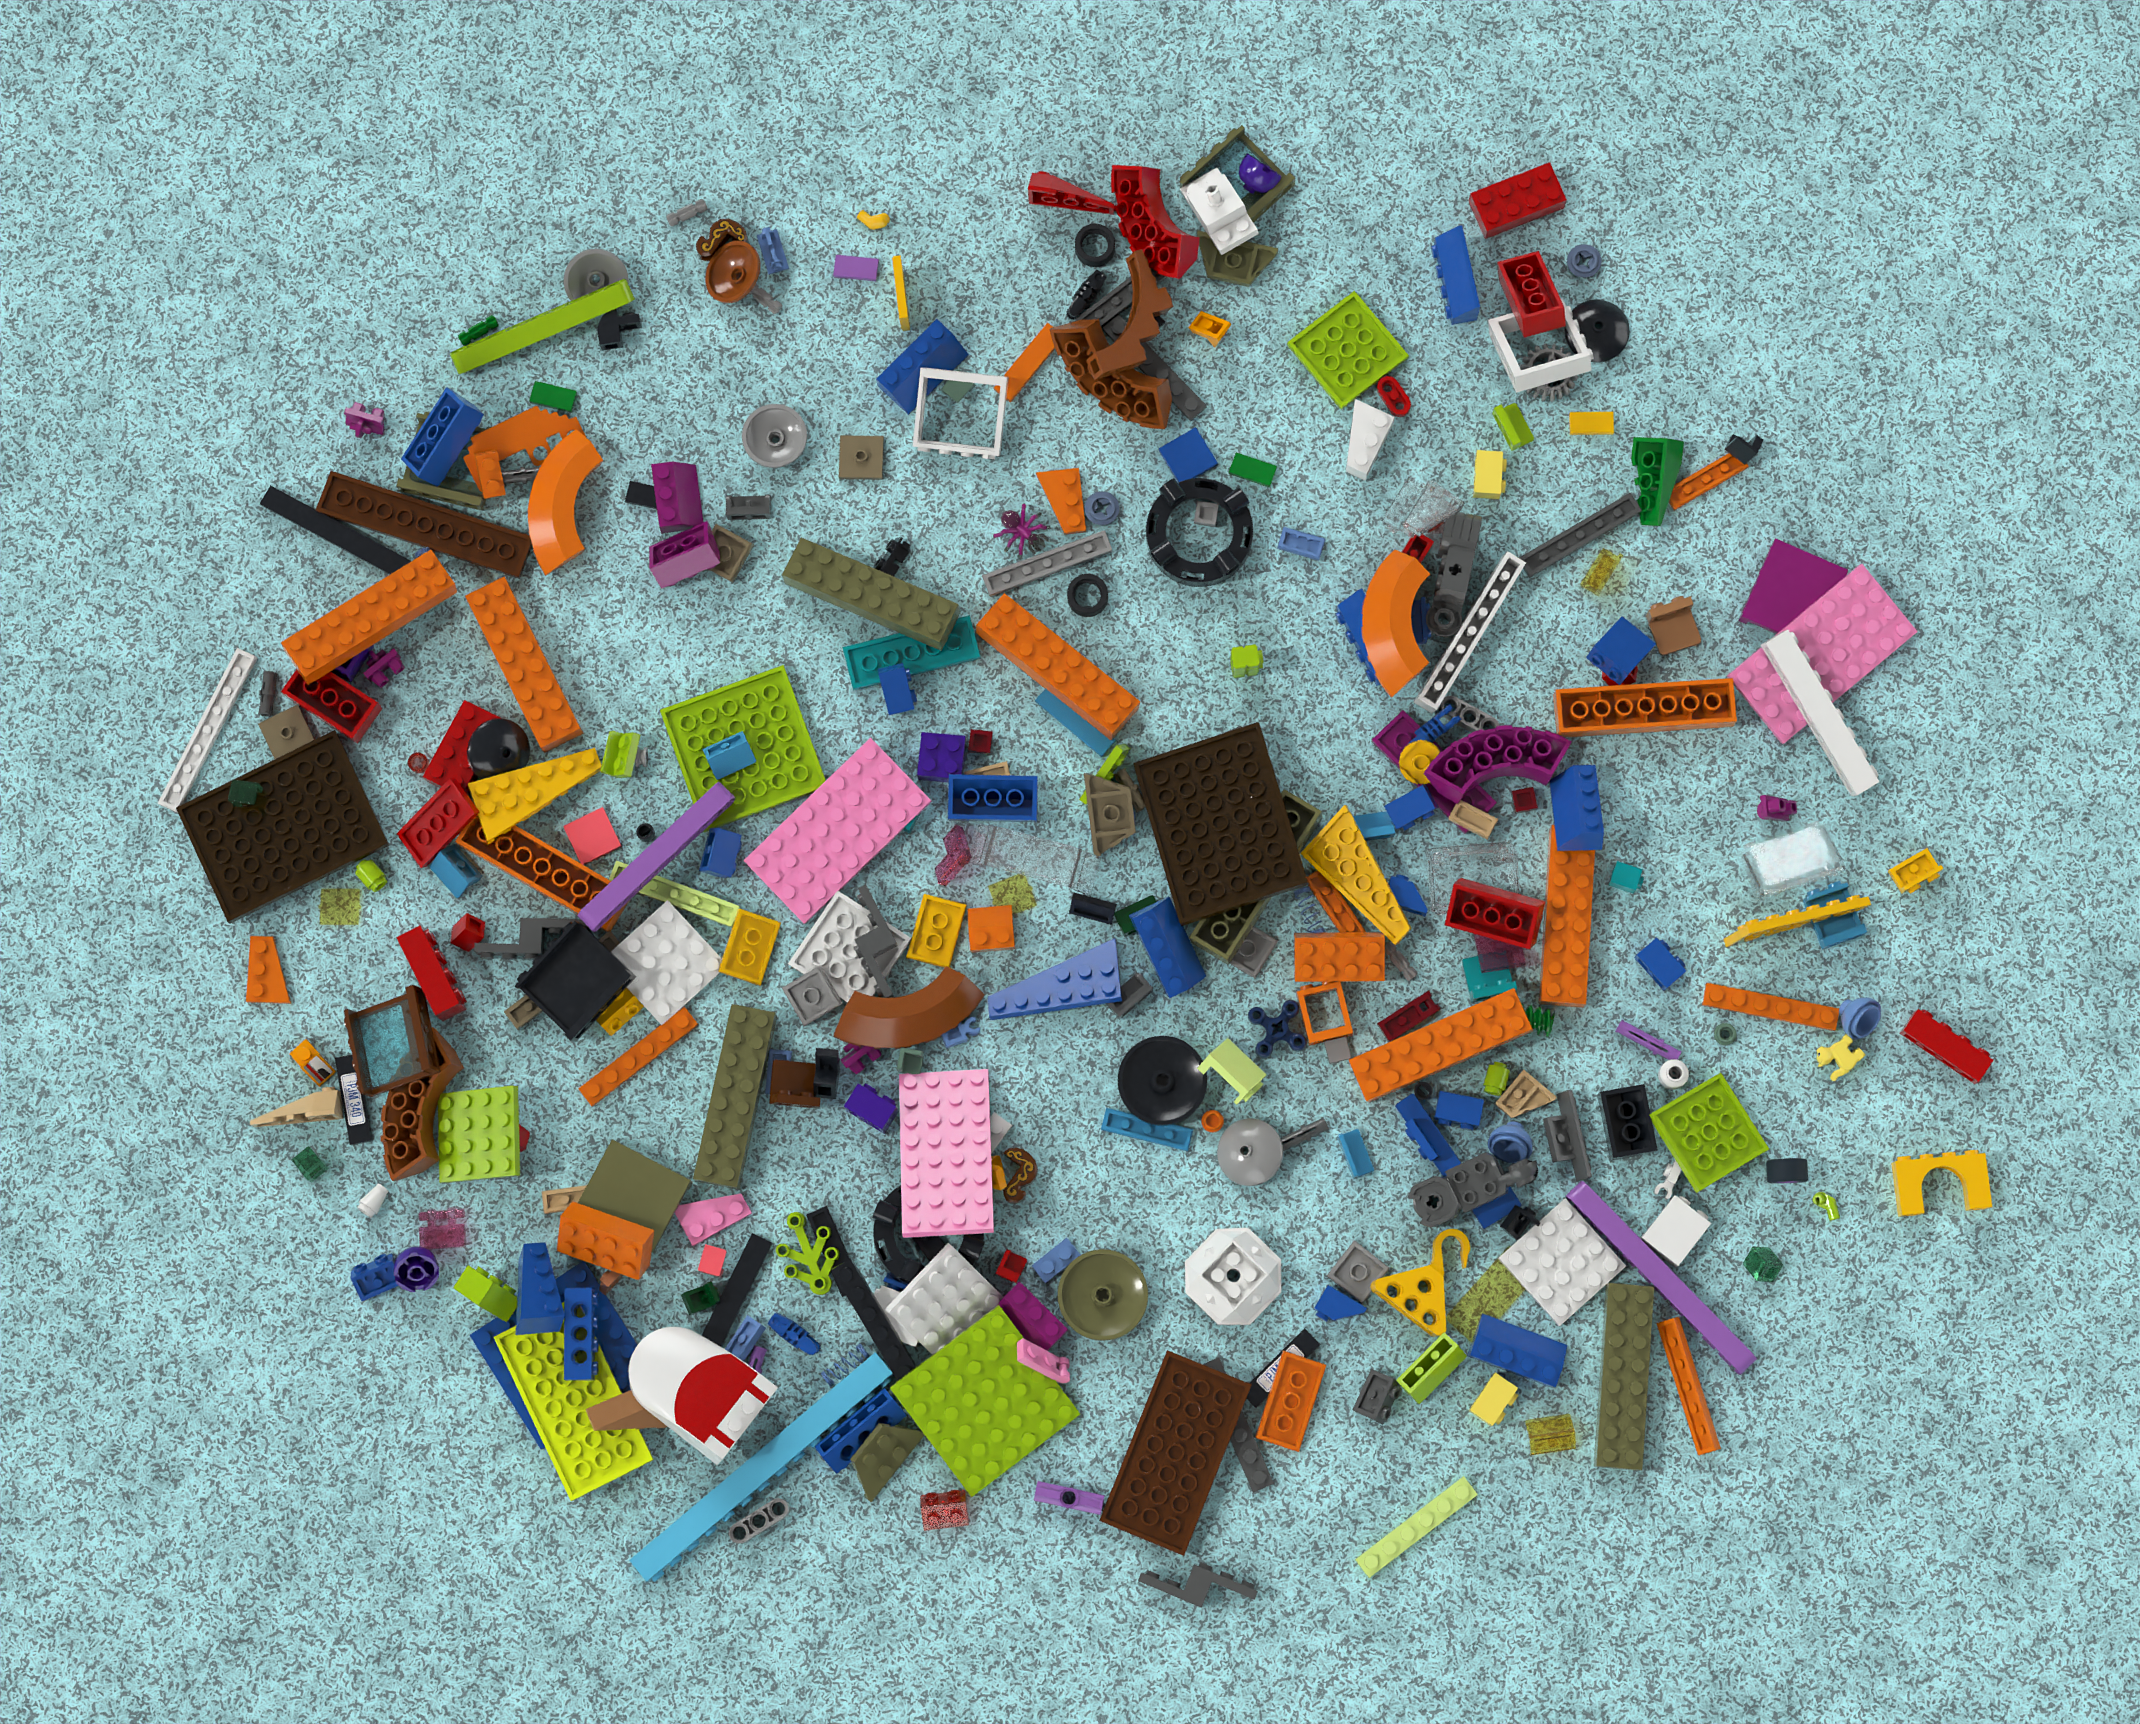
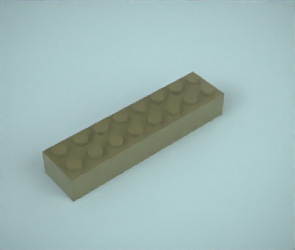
(871, 594)
(1226, 932)
(735, 1097)
(1624, 1376)

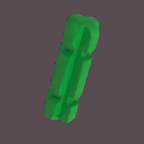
(478, 330)

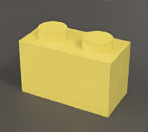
(1488, 474)
(1493, 1400)

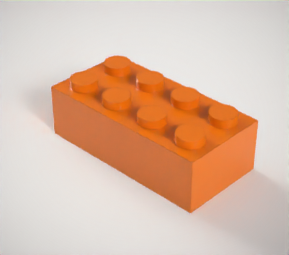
(1339, 956)
(605, 1240)

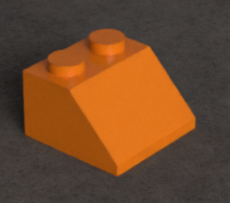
(991, 928)

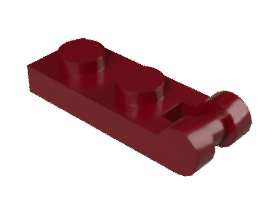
(1408, 1017)

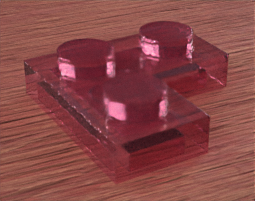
(957, 855)

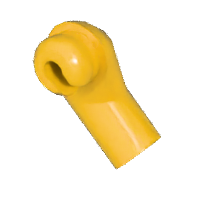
(873, 222)

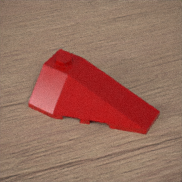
(1055, 192)

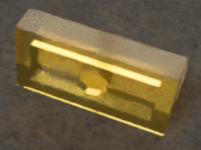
(1601, 571)
(1550, 1434)

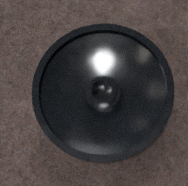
(1162, 1080)

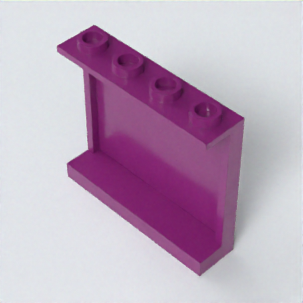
(1788, 586)

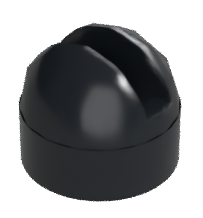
(643, 830)
(1420, 1094)

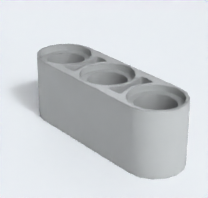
(1463, 708)
(748, 1522)

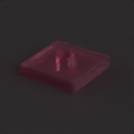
(1497, 955)

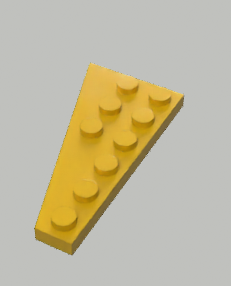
(525, 791)
(1350, 867)

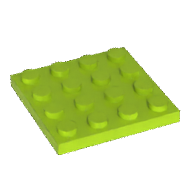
(1347, 350)
(1708, 1132)
(478, 1134)

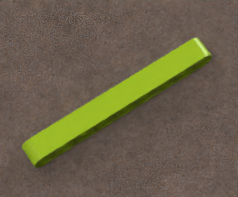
(542, 326)

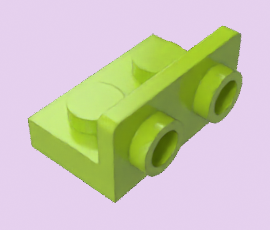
(620, 754)

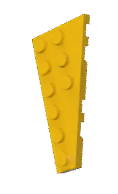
(1794, 919)

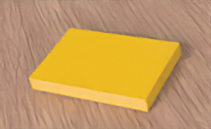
(901, 293)
(936, 931)
(749, 947)

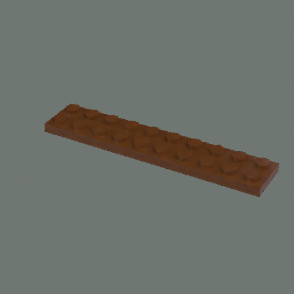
(424, 524)

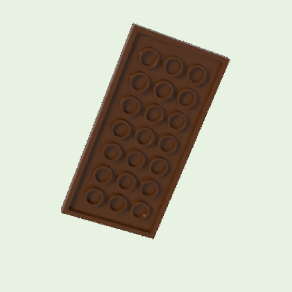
(1175, 1452)

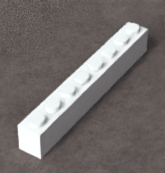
(1470, 632)
(1820, 712)

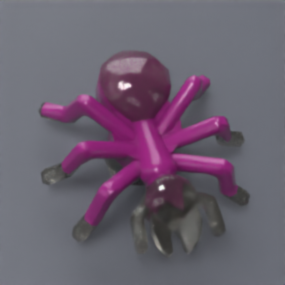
(1019, 529)

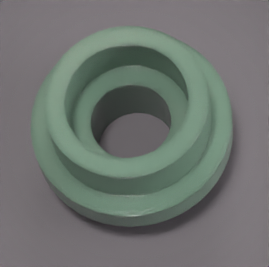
(1725, 1027)

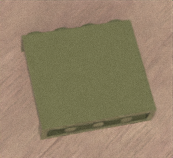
(635, 1189)

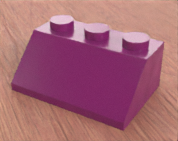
(677, 496)
(683, 555)
(1032, 1317)

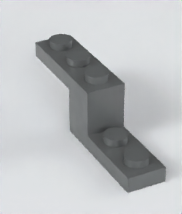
(530, 939)
(874, 942)
(1198, 1584)

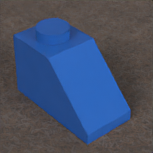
(1407, 895)
(1337, 1306)

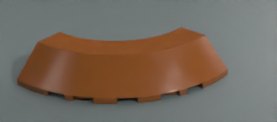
(1128, 393)
(909, 1018)
(410, 1117)

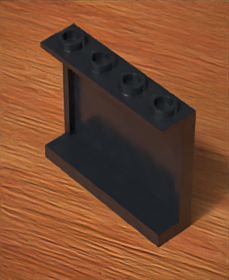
(575, 980)

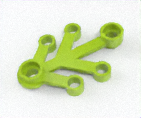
(810, 1256)

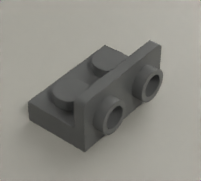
(1377, 1396)

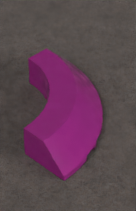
(1496, 754)

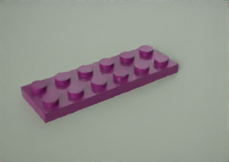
(1392, 741)

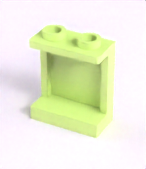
(1235, 1069)

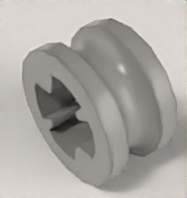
(641, 757)

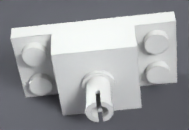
(1219, 210)

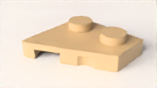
(1523, 1096)

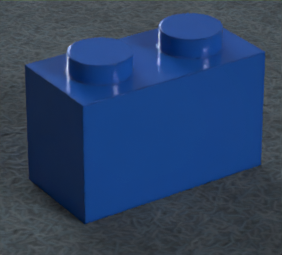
(896, 689)
(1411, 807)
(720, 853)
(1660, 963)
(1458, 1110)

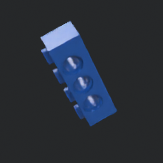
(572, 1323)
(848, 1437)

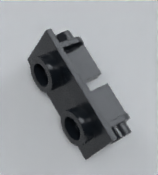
(895, 551)

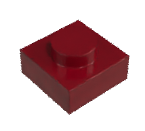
(980, 741)
(1524, 800)

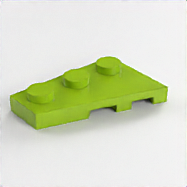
(1113, 761)

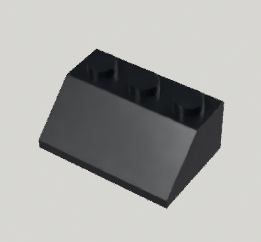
(1627, 1122)

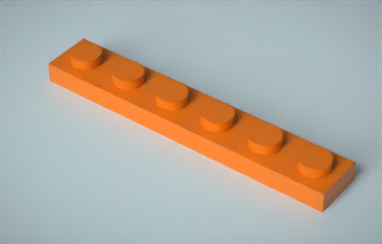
(1770, 1006)
(638, 1056)
(1688, 1386)

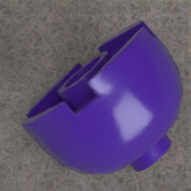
(1257, 175)
(416, 1269)

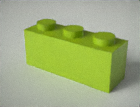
(1431, 1368)

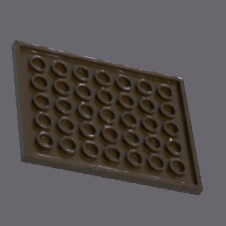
(1220, 824)
(297, 832)

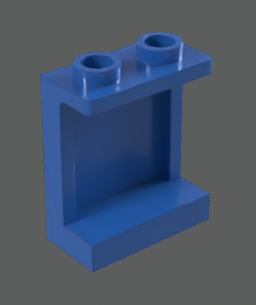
(1620, 650)

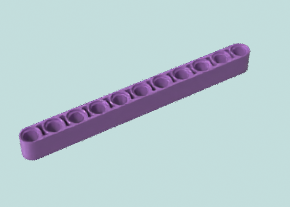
(1662, 1277)

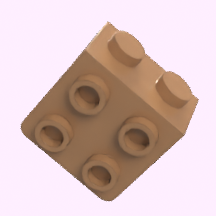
(1673, 625)

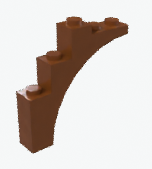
(1141, 326)

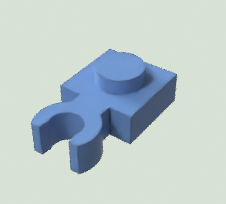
(958, 1035)

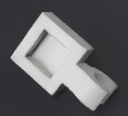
(1671, 1172)

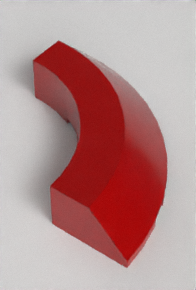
(1148, 223)

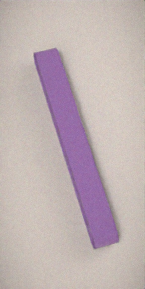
(656, 857)

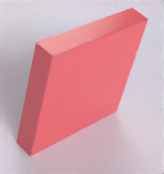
(592, 836)

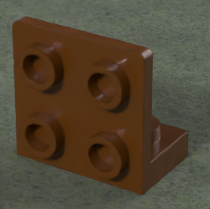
(793, 1084)

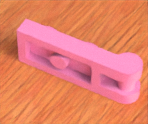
(1043, 1361)

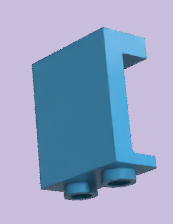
(1834, 929)

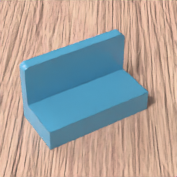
(729, 755)
(1375, 825)
(455, 870)
(1355, 1153)

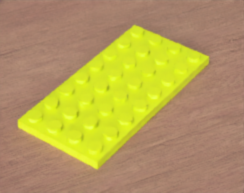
(558, 1409)

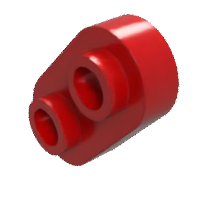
(1393, 397)

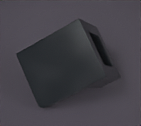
(1743, 450)

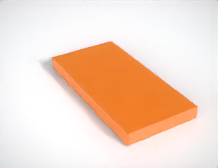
(1290, 1401)

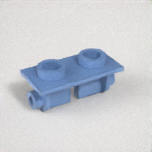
(772, 250)

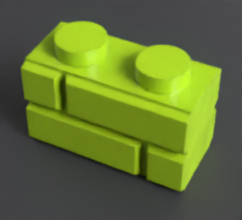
(1246, 661)

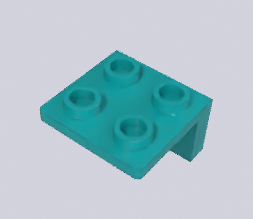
(1487, 984)

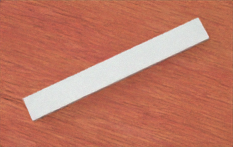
(207, 730)

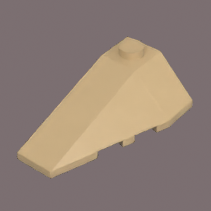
(311, 1108)

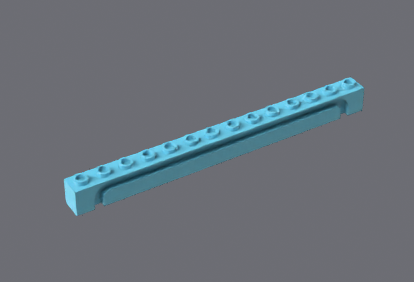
(761, 1467)

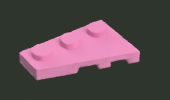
(711, 1216)

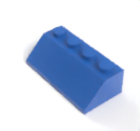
(1456, 276)
(932, 349)
(442, 437)
(1350, 614)
(993, 798)
(1577, 809)
(1168, 947)
(1518, 1351)

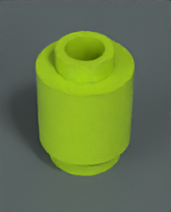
(371, 875)
(1496, 1079)

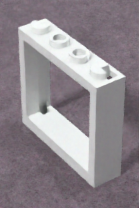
(1542, 373)
(946, 447)

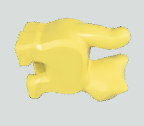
(1841, 1054)

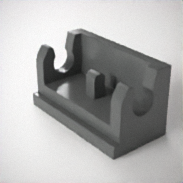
(748, 507)
(1132, 994)

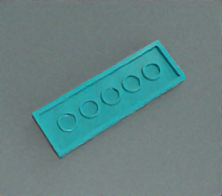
(869, 656)

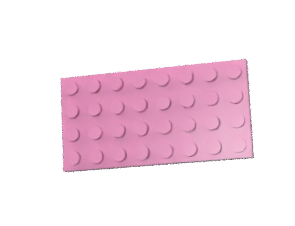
(1844, 638)
(837, 830)
(945, 1153)

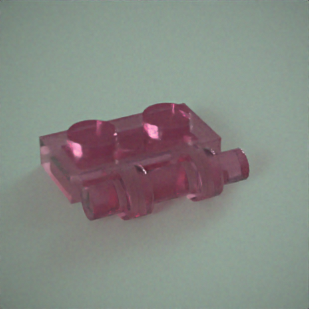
(442, 1236)

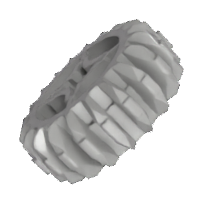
(1545, 390)

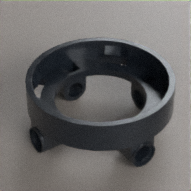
(1227, 561)
(899, 1267)

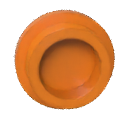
(1212, 1121)

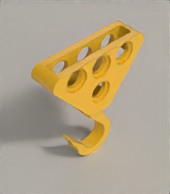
(1407, 1286)

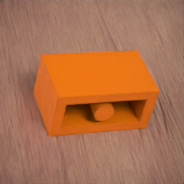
(489, 474)

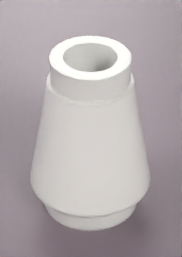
(373, 1200)

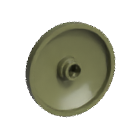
(1102, 1295)

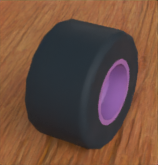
(1787, 1170)

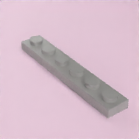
(1047, 563)

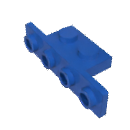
(1425, 1132)

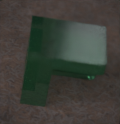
(243, 792)
(309, 1164)
(1762, 1264)

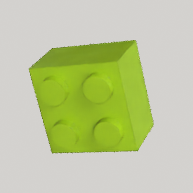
(487, 1292)

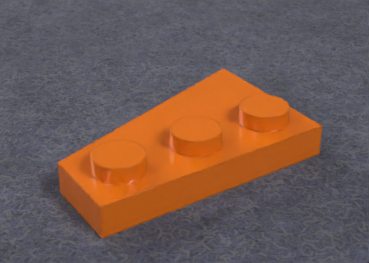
(1065, 498)
(265, 973)

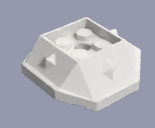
(1226, 1300)

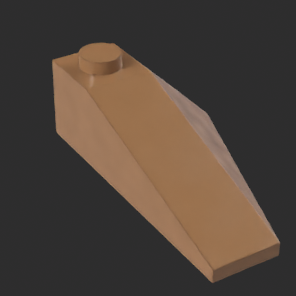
(621, 1413)

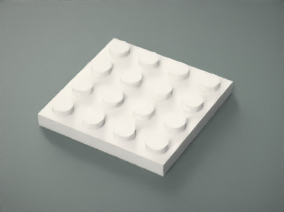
(832, 944)
(668, 962)
(1562, 1262)
(943, 1300)

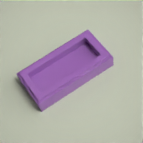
(856, 268)

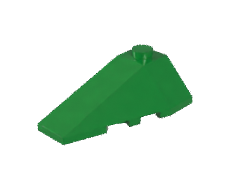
(1658, 467)

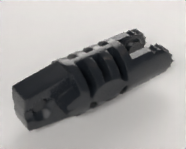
(1086, 294)

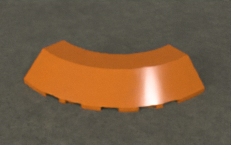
(553, 501)
(1388, 621)

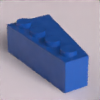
(537, 1295)

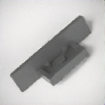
(1566, 1137)

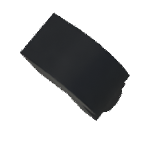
(611, 326)
(826, 1073)

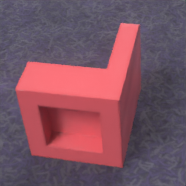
(712, 1261)

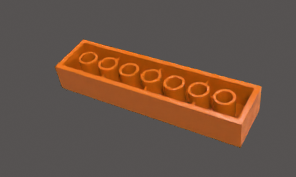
(369, 617)
(524, 664)
(1057, 666)
(1645, 708)
(538, 867)
(1566, 926)
(1441, 1045)

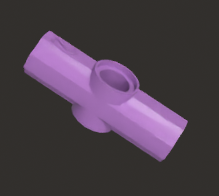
(1084, 1501)

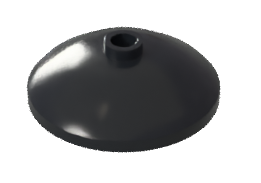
(1603, 342)
(489, 742)

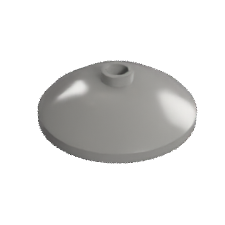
(587, 264)
(772, 422)
(1263, 1156)

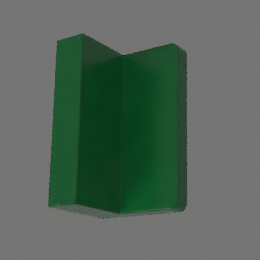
(1122, 916)

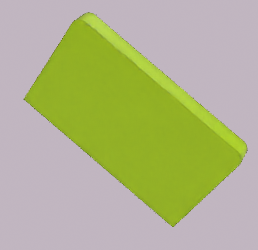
(1512, 425)

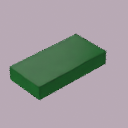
(553, 396)
(1252, 469)

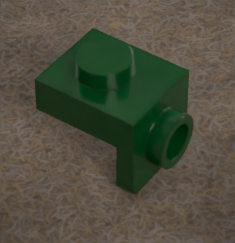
(701, 1298)

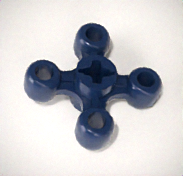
(1286, 1034)

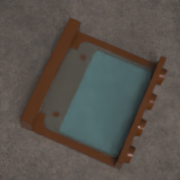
(392, 1043)

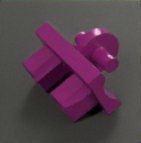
(364, 422)
(380, 663)
(1776, 808)
(852, 1058)

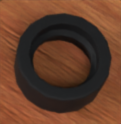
(1095, 229)
(1087, 578)

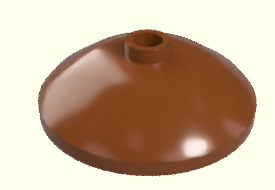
(732, 272)

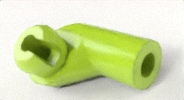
(1827, 1202)

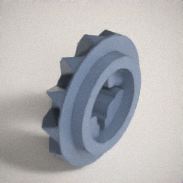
(1585, 251)
(1104, 498)

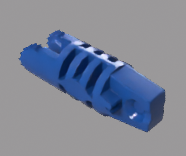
(1434, 727)
(794, 1334)

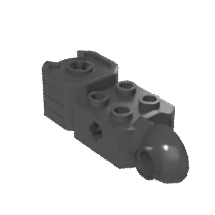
(1457, 555)
(1467, 1187)

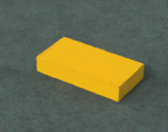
(1591, 423)

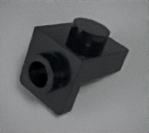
(1518, 1220)

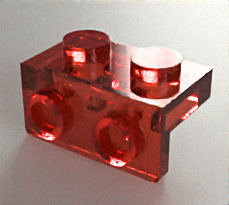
(944, 1510)

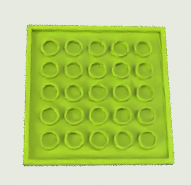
(774, 729)
(982, 1403)

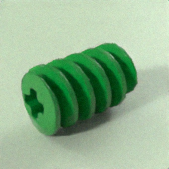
(1539, 1020)

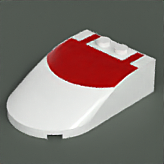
(697, 1388)

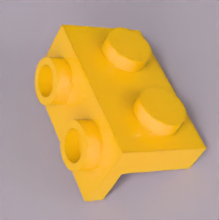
(1914, 871)
(620, 1012)

